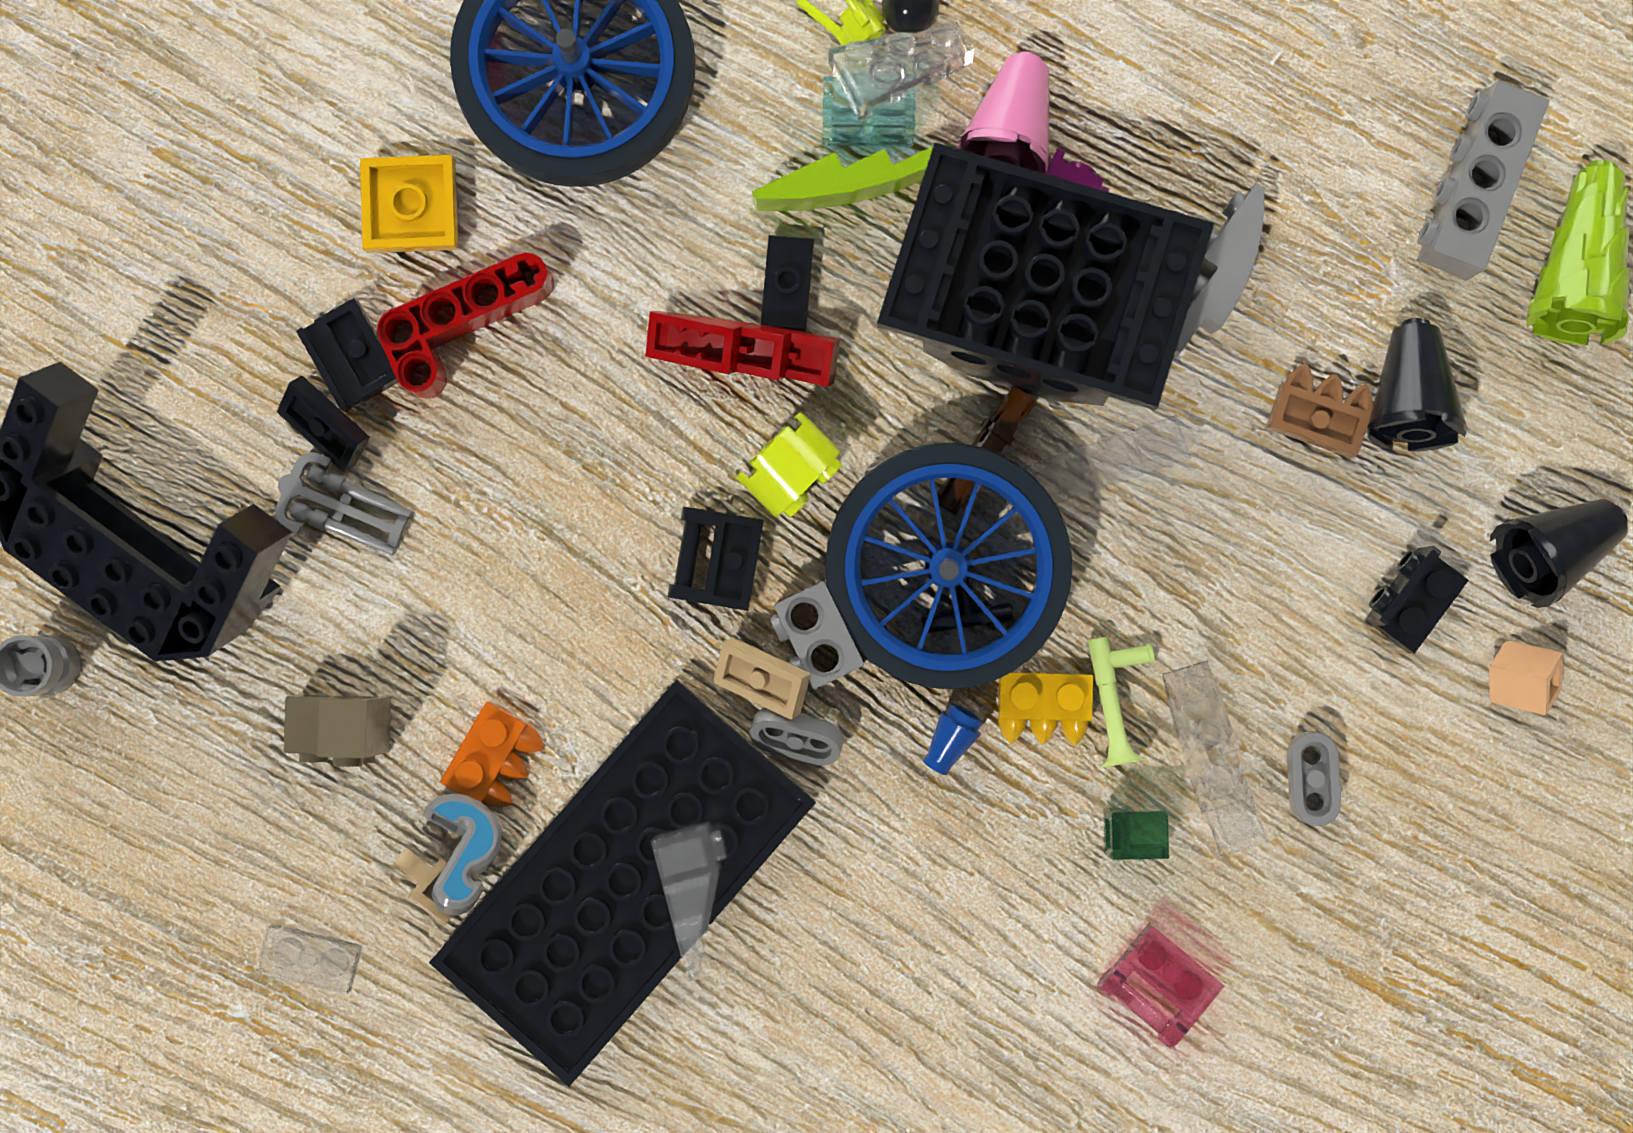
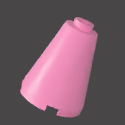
(1014, 116)

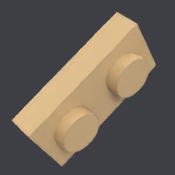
(761, 678)

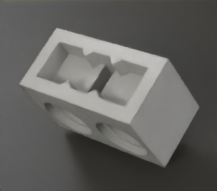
(828, 630)

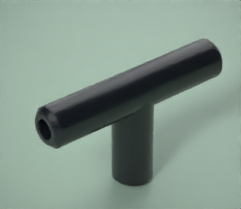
(969, 614)

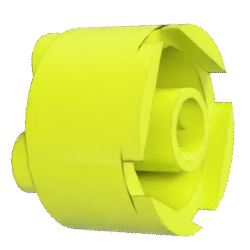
(790, 466)

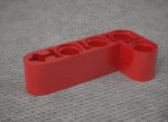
(468, 317)

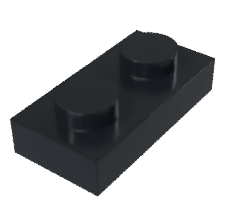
(322, 423)

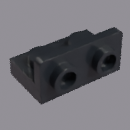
(1415, 598)

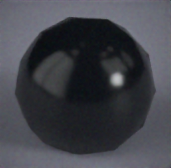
(910, 14)

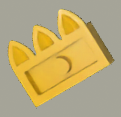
(1044, 701)

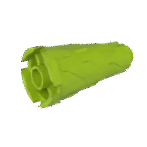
(1586, 271)

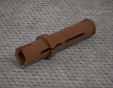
(995, 435)

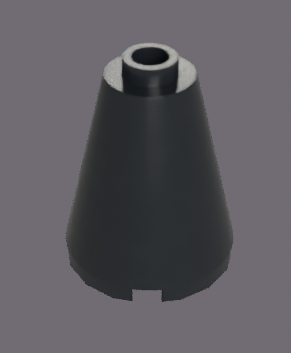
(1416, 392)
(1555, 549)

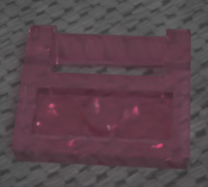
(1171, 974)

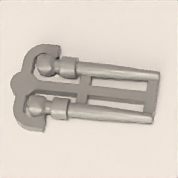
(293, 486)

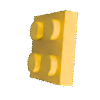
(409, 203)

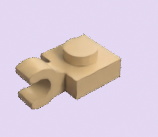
(424, 877)

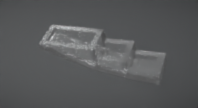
(1110, 461)

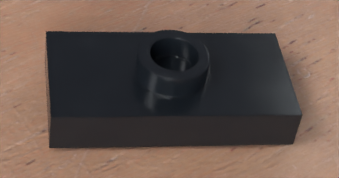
(787, 282)

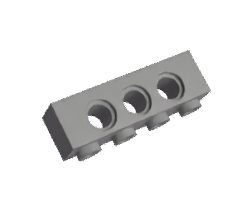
(1516, 120)

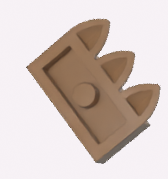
(1321, 415)

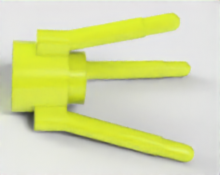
(859, 21)

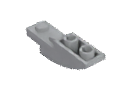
(1226, 265)

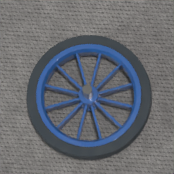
(575, 69)
(949, 566)

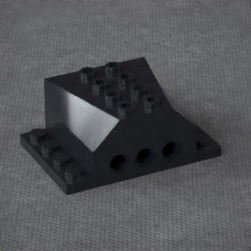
(1044, 281)

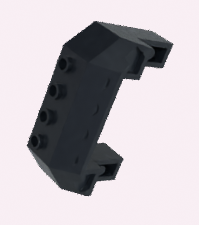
(108, 554)

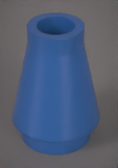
(952, 738)

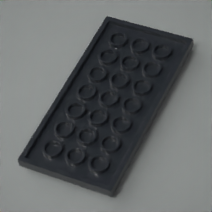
(583, 913)

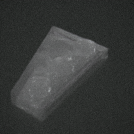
(894, 63)

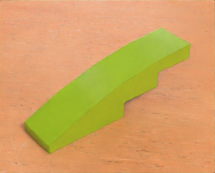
(829, 184)

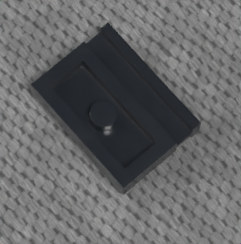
(348, 354)

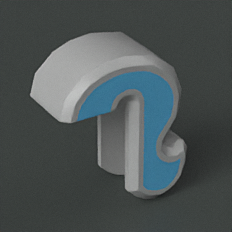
(480, 844)

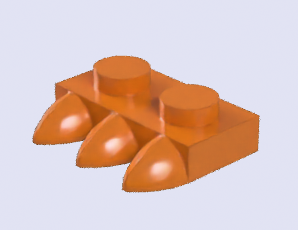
(490, 754)

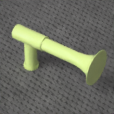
(1103, 666)

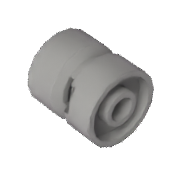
(38, 665)

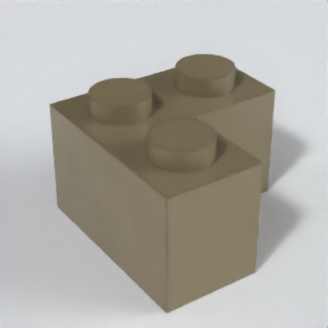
(337, 728)

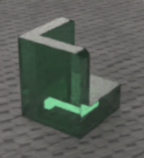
(1135, 834)

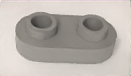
(799, 738)
(1315, 777)

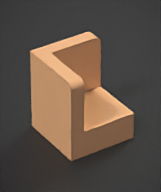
(1526, 677)

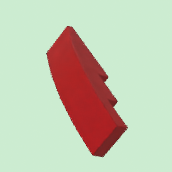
(742, 348)

